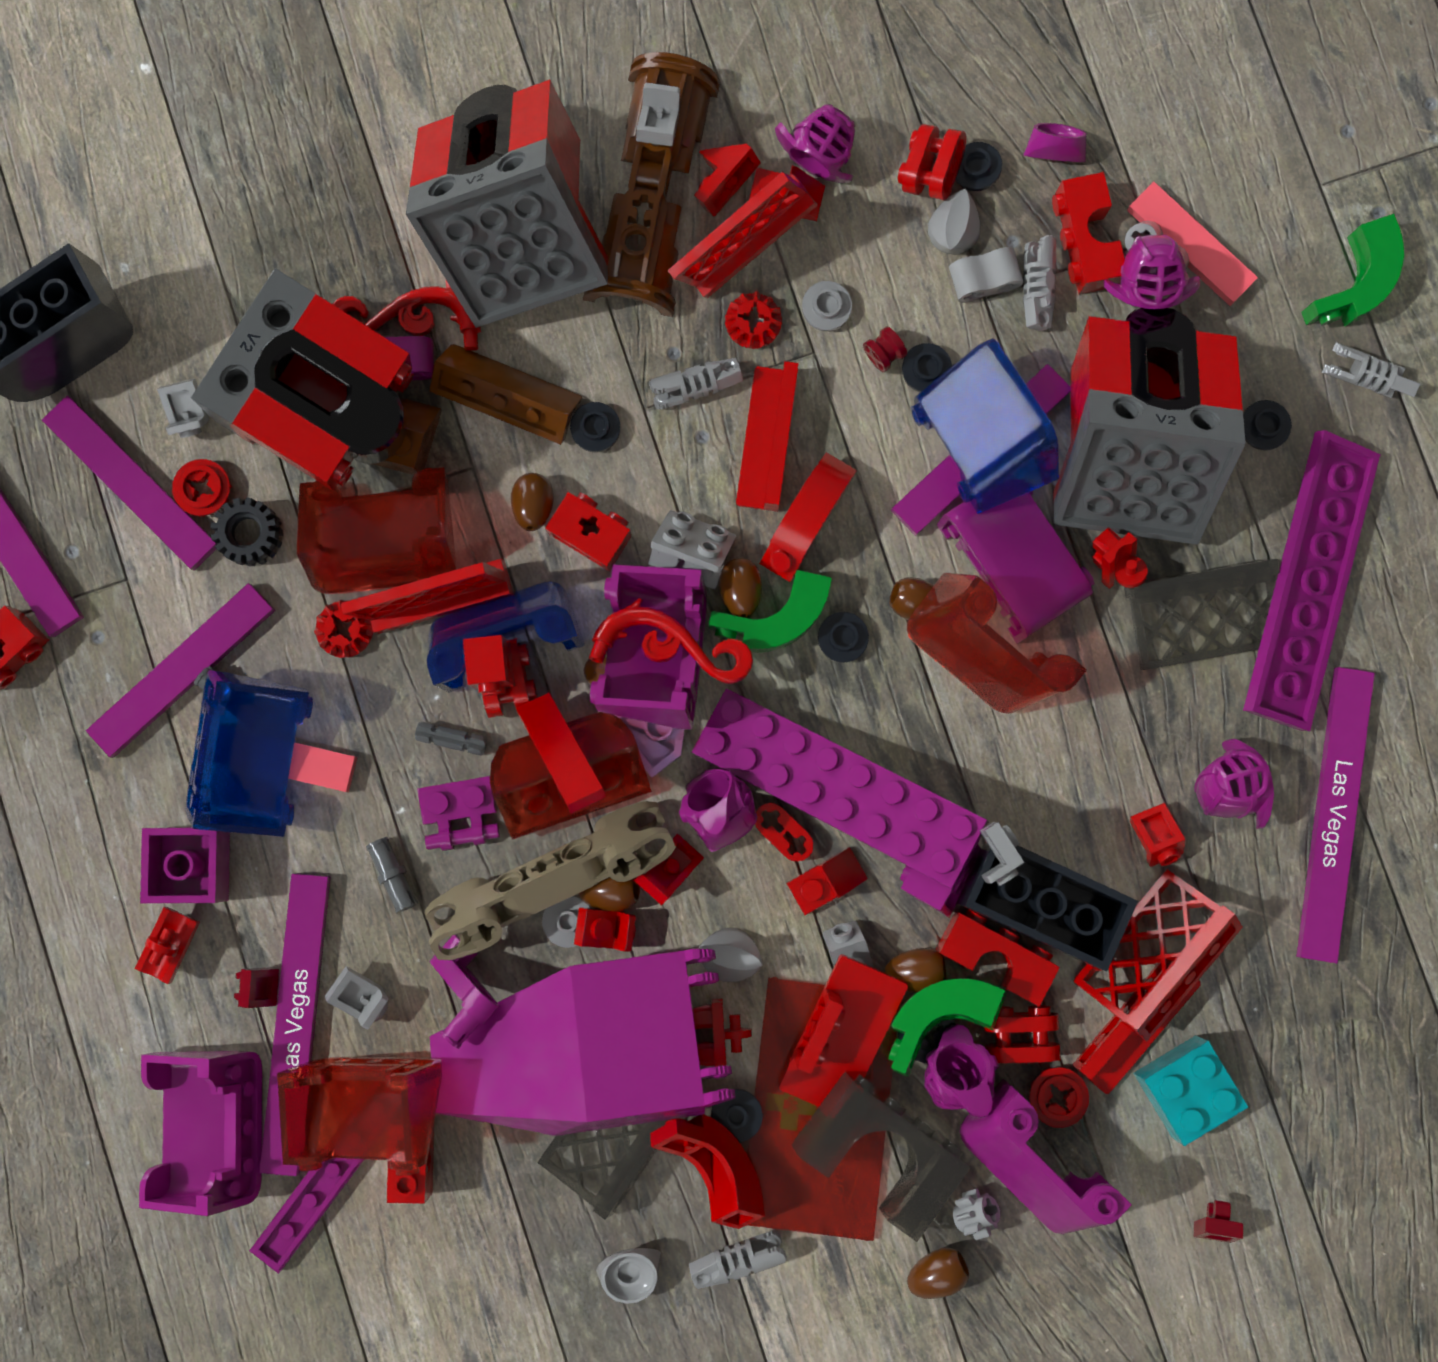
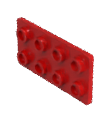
(843, 1029)

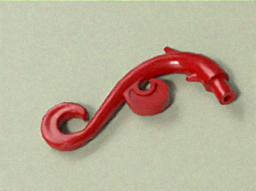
(417, 324)
(677, 635)

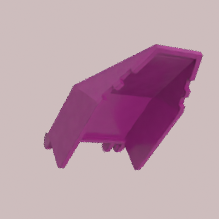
(586, 1050)

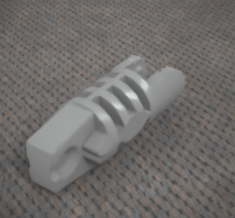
(1039, 282)
(1372, 373)
(694, 382)
(738, 1260)

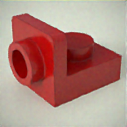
(1159, 835)
(605, 929)

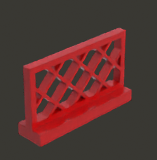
(744, 235)
(432, 596)
(1186, 967)

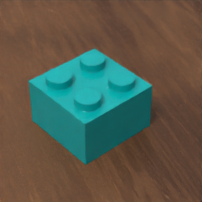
(1190, 1090)

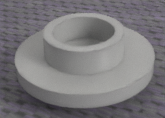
(826, 306)
(561, 920)

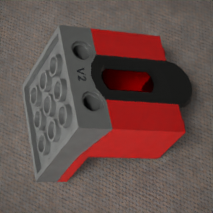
(503, 203)
(309, 384)
(1150, 427)

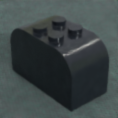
(57, 325)
(1052, 906)

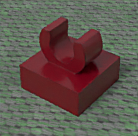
(257, 987)
(1217, 1224)

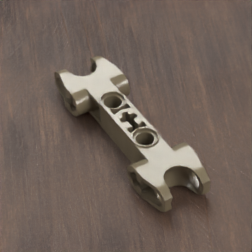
(485, 906)

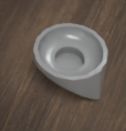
(955, 224)
(735, 955)
(630, 1274)

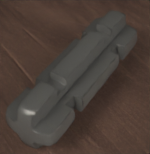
(451, 738)

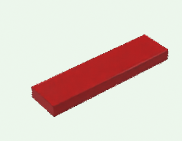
(560, 753)

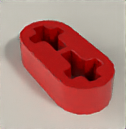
(789, 825)

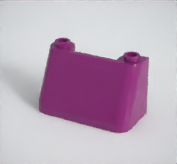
(1020, 561)
(631, 682)
(207, 1131)
(1002, 1147)

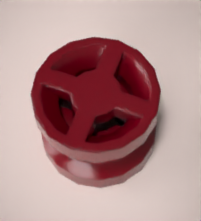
(885, 349)

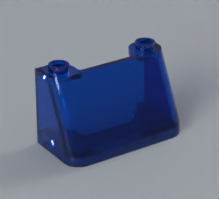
(990, 427)
(541, 606)
(244, 755)

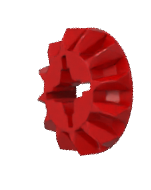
(764, 332)
(198, 472)
(341, 646)
(1075, 1100)

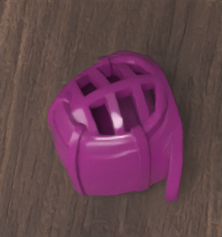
(821, 143)
(1155, 269)
(1232, 786)
(718, 808)
(961, 1073)

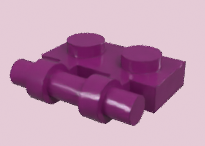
(457, 801)

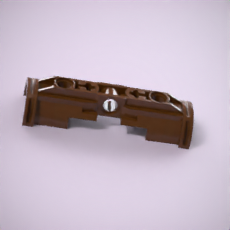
(645, 272)

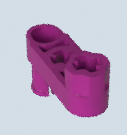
(477, 1001)

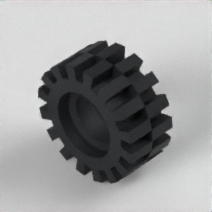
(231, 517)

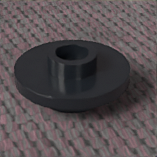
(979, 167)
(924, 365)
(1266, 425)
(595, 427)
(843, 637)
(740, 1115)

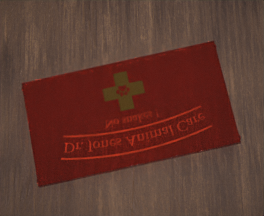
(792, 1190)

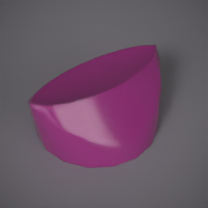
(1057, 143)

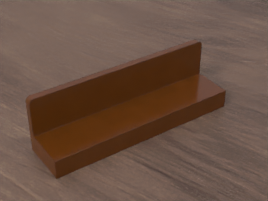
(504, 393)

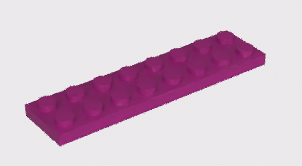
(1312, 581)
(841, 788)

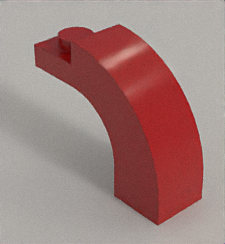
(807, 516)
(723, 1164)

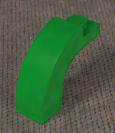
(1379, 262)
(786, 626)
(937, 1003)

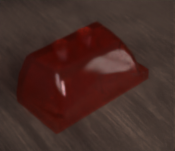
(528, 793)

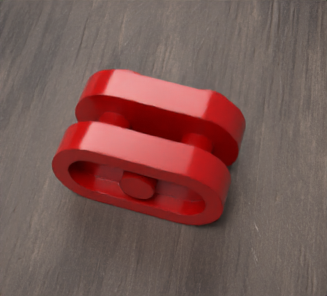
(923, 148)
(524, 689)
(1036, 1020)

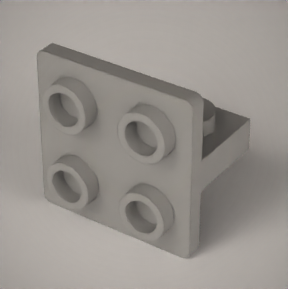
(691, 545)

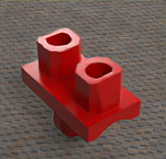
(1118, 560)
(167, 945)
(713, 1017)

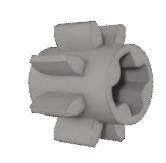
(976, 1214)

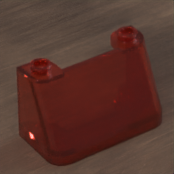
(377, 536)
(956, 634)
(359, 1111)

